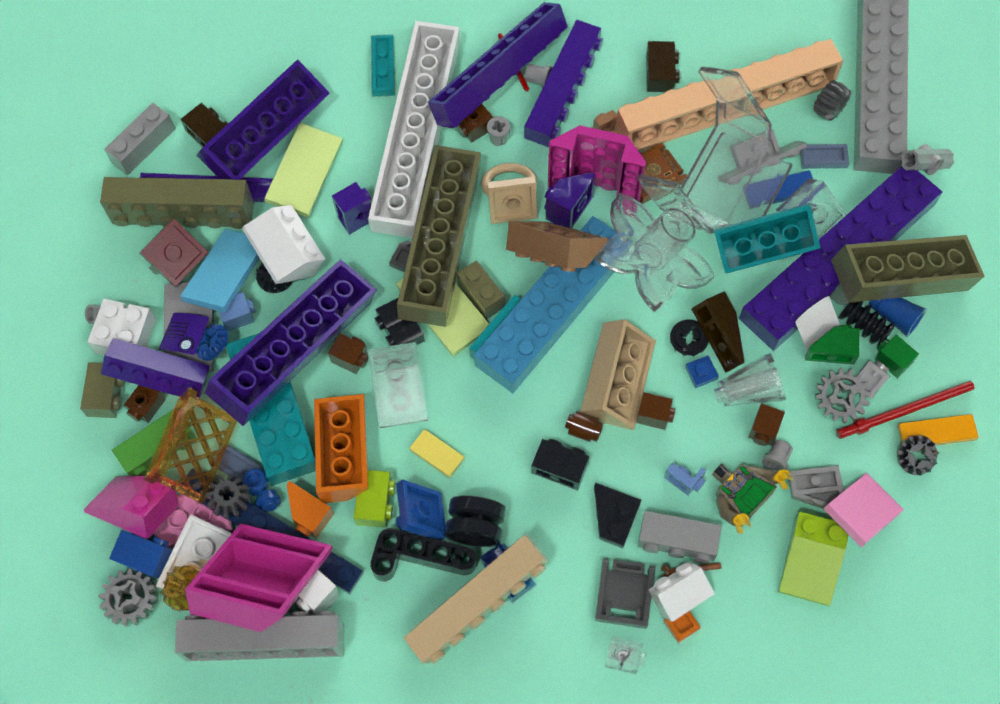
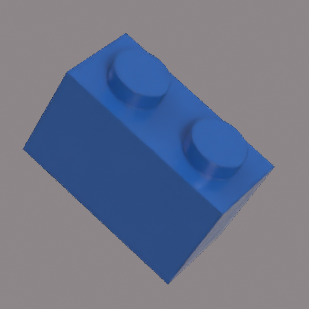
(141, 553)

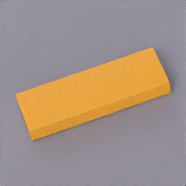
(942, 430)

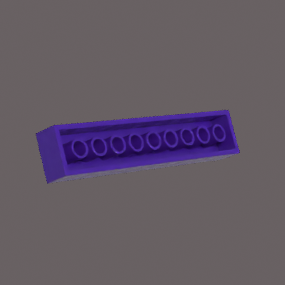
(812, 277)

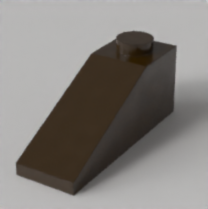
(721, 328)

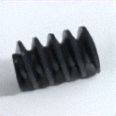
(867, 321)

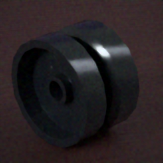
(475, 521)

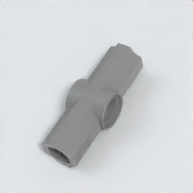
(927, 159)

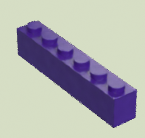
(562, 83)

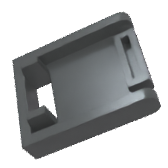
(624, 590)

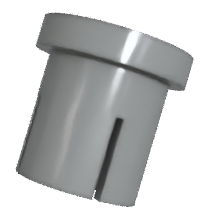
(537, 74)
(498, 129)
(778, 456)

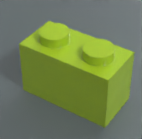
(373, 505)

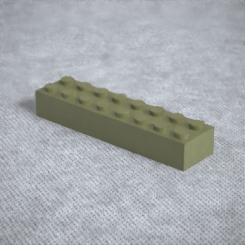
(439, 236)

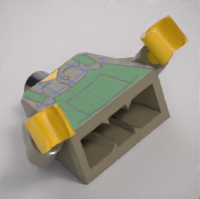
(745, 491)

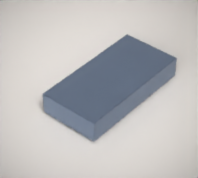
(824, 156)
(236, 463)

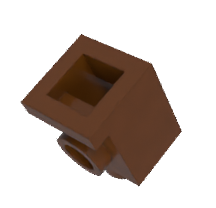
(147, 409)

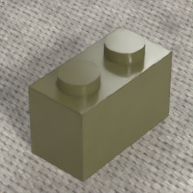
(480, 290)
(101, 393)

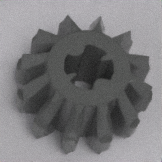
(831, 100)
(218, 492)

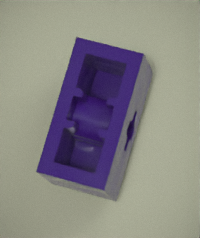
(352, 207)

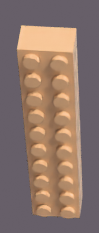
(694, 106)

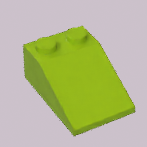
(813, 558)

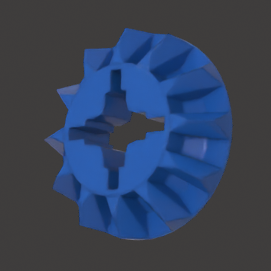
(217, 338)

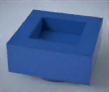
(701, 371)

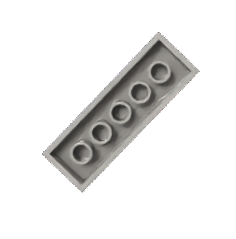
(288, 638)

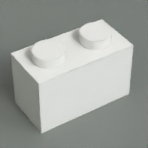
(681, 591)
(317, 595)

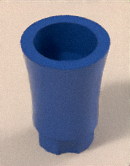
(901, 312)

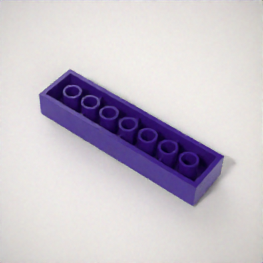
(290, 342)

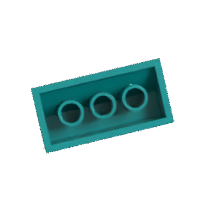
(767, 238)

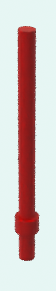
(863, 425)

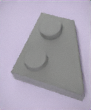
(816, 485)

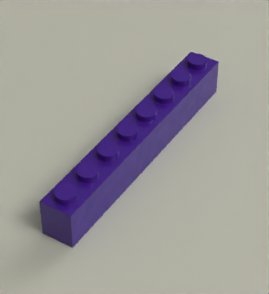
(497, 65)

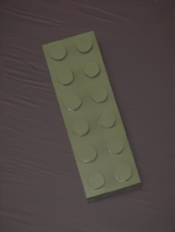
(188, 201)
(907, 268)

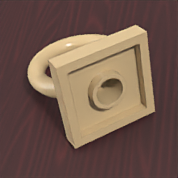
(511, 198)

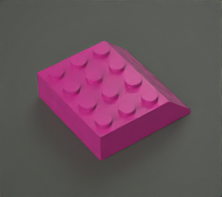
(254, 577)

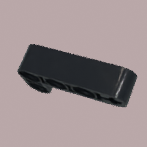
(424, 557)

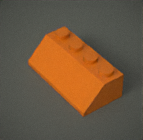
(340, 447)

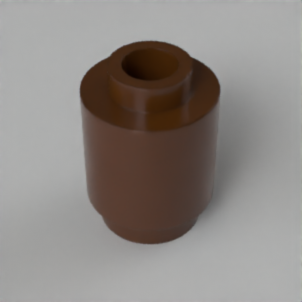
(584, 426)

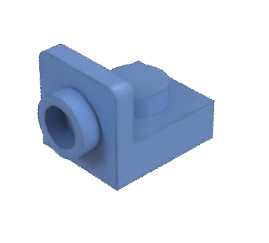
(682, 480)

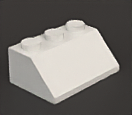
(284, 245)

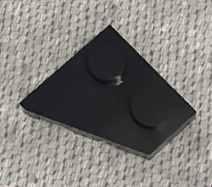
(614, 514)

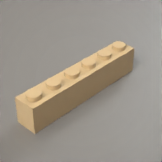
(476, 599)

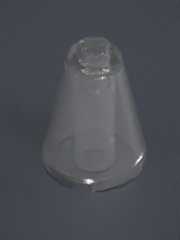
(752, 384)

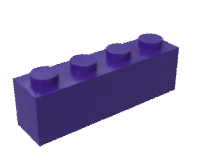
(153, 368)

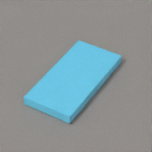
(222, 272)

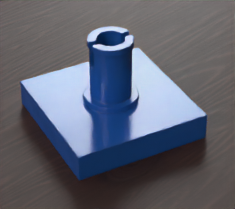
(420, 510)

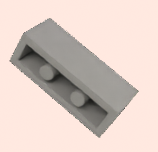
(140, 138)
(679, 537)

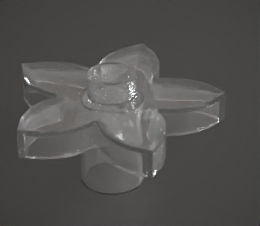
(653, 251)

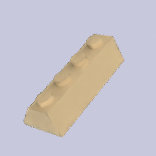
(618, 374)

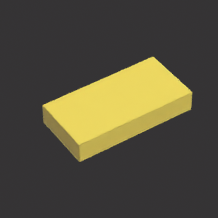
(437, 453)

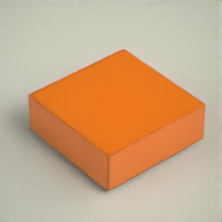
(683, 626)

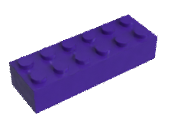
(263, 123)

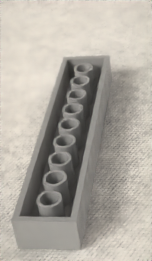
(881, 85)

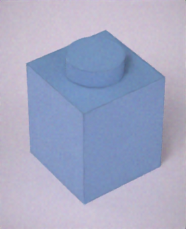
(238, 313)

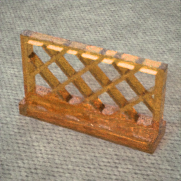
(171, 441)

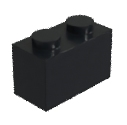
(560, 463)

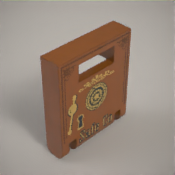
(661, 165)

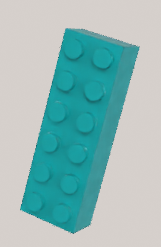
(280, 432)

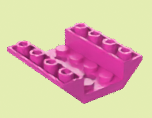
(600, 152)

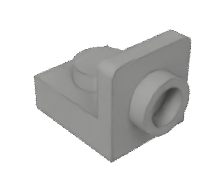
(875, 375)

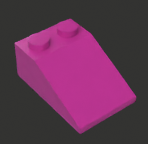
(134, 504)

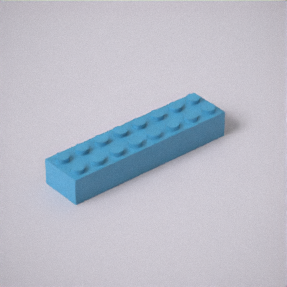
(541, 318)

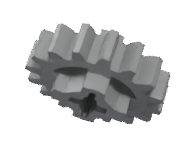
(837, 384)
(124, 607)

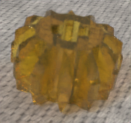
(175, 586)

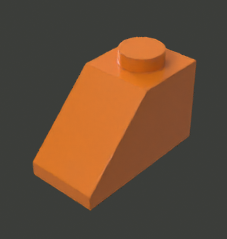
(307, 511)

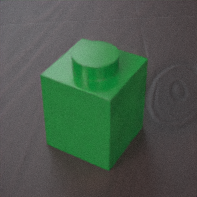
(896, 355)

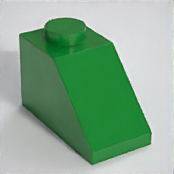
(836, 346)

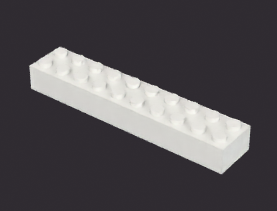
(413, 129)

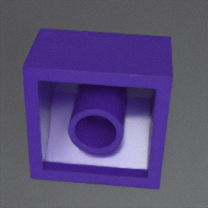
(569, 199)

